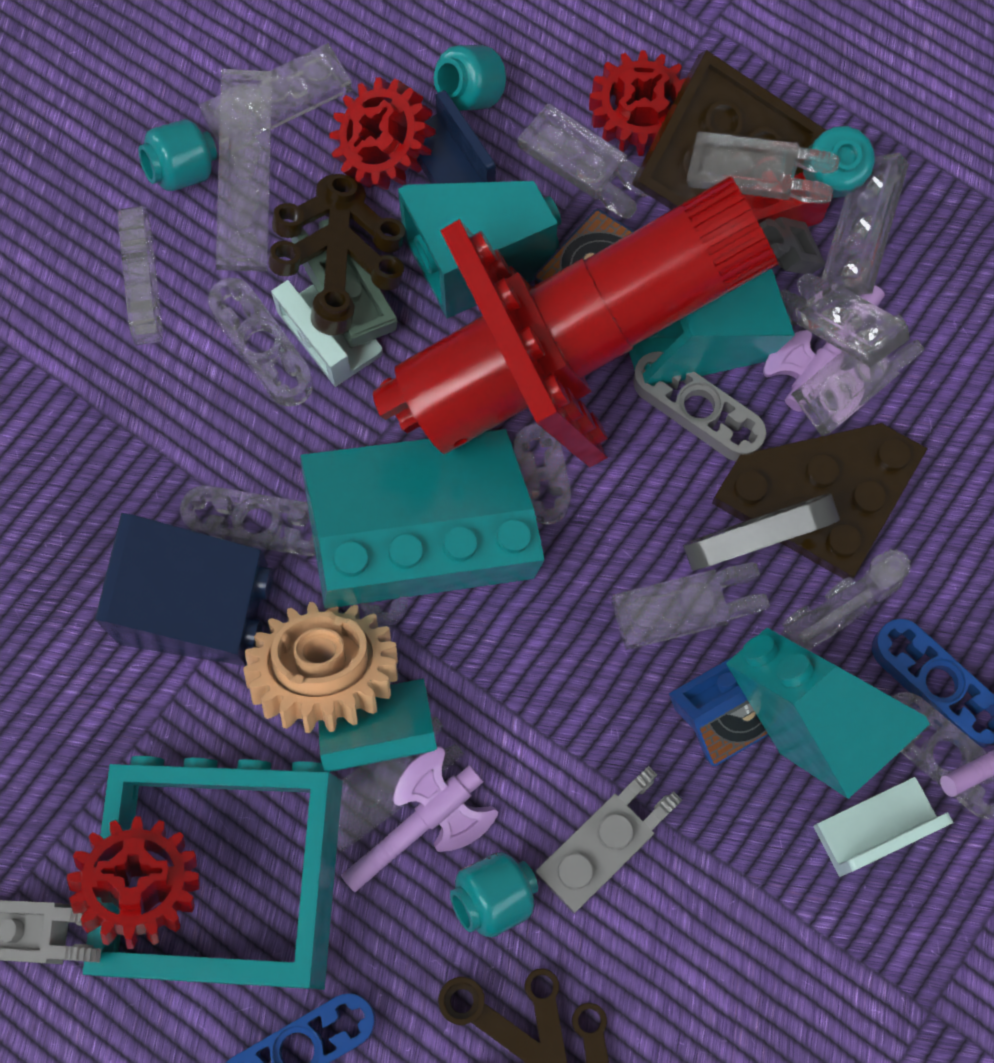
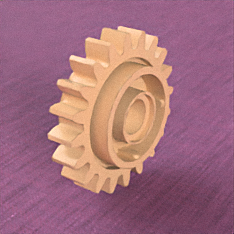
(321, 666)

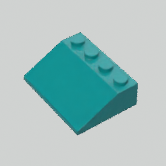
(419, 519)

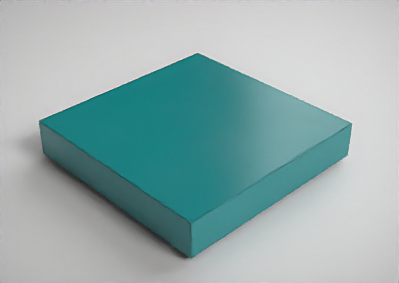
(395, 731)

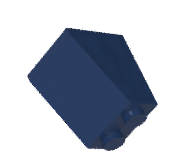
(182, 591)

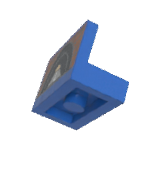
(718, 714)

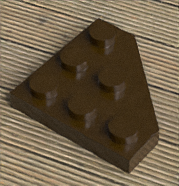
(718, 102)
(858, 466)

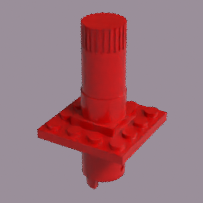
(548, 336)

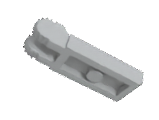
(603, 844)
(39, 933)

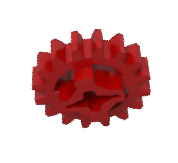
(641, 99)
(382, 127)
(156, 882)

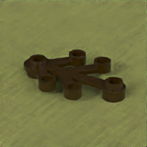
(340, 200)
(551, 1044)

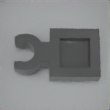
(793, 245)

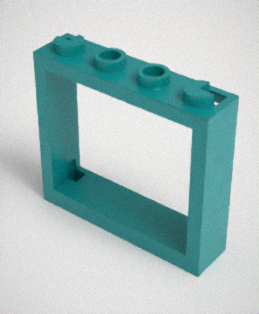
(318, 874)

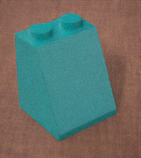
(507, 213)
(722, 335)
(822, 713)

